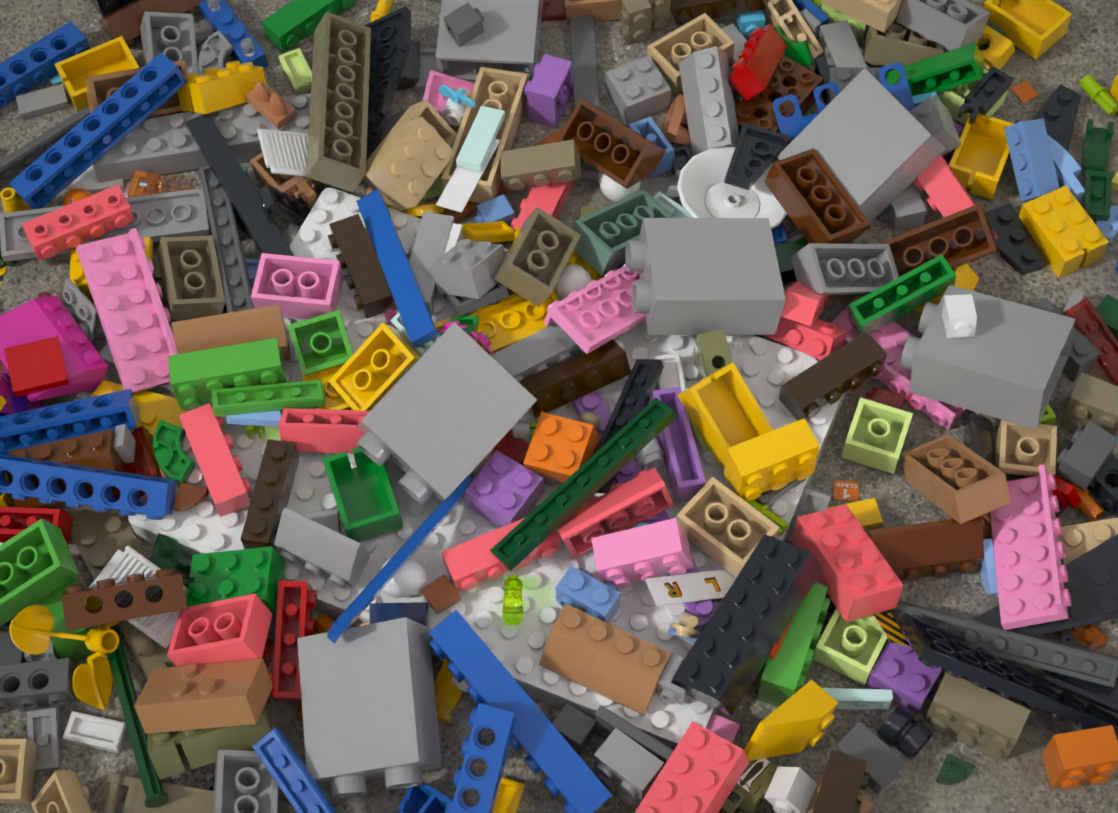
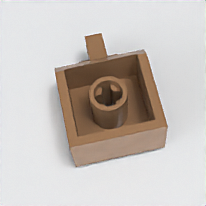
(292, 185)

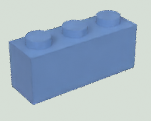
(1031, 159)

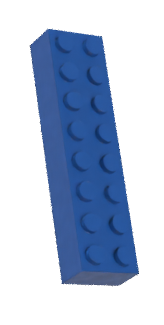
(533, 733)

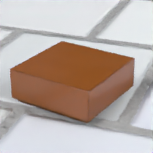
(440, 594)

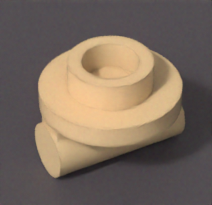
(686, 625)

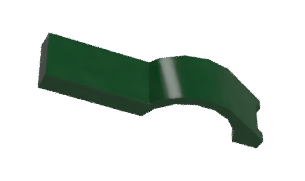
(1095, 171)

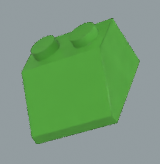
(321, 342)

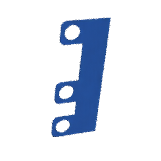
(797, 123)

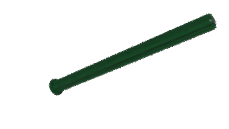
(127, 696)

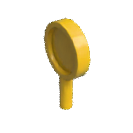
(422, 207)

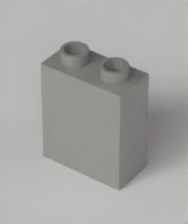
(506, 44)
(869, 143)
(706, 276)
(999, 371)
(443, 416)
(369, 707)

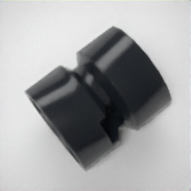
(907, 732)

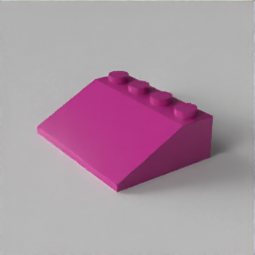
(47, 319)

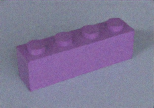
(680, 449)

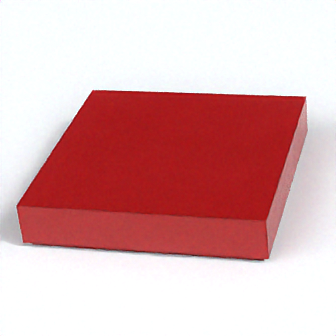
(36, 366)

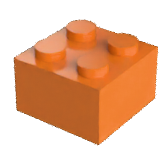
(560, 447)
(1081, 757)

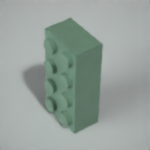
(609, 228)

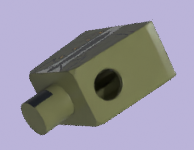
(711, 352)
(751, 786)

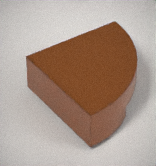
(189, 496)

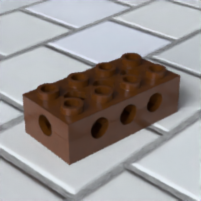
(786, 80)
(79, 616)

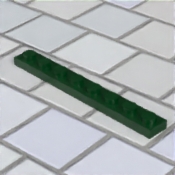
(583, 484)

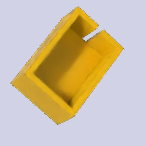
(1029, 23)
(102, 59)
(219, 87)
(981, 155)
(1063, 231)
(724, 411)
(771, 460)

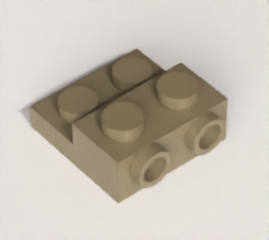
(642, 17)

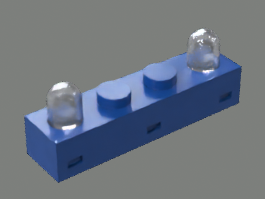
(223, 19)

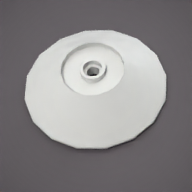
(707, 196)

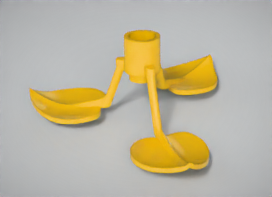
(90, 681)

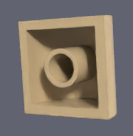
(1023, 449)
(63, 795)

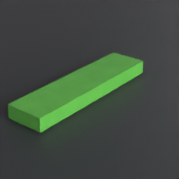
(267, 397)

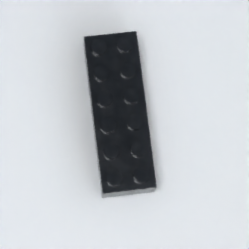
(748, 624)

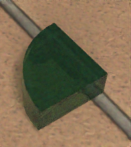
(954, 771)

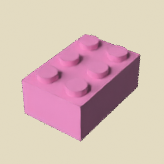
(299, 284)
(642, 553)

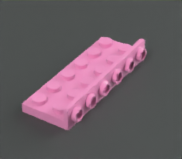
(130, 309)
(598, 310)
(892, 340)
(1030, 554)

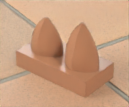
(270, 104)
(672, 129)

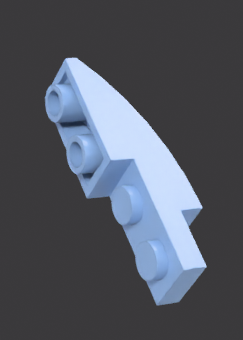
(1066, 169)

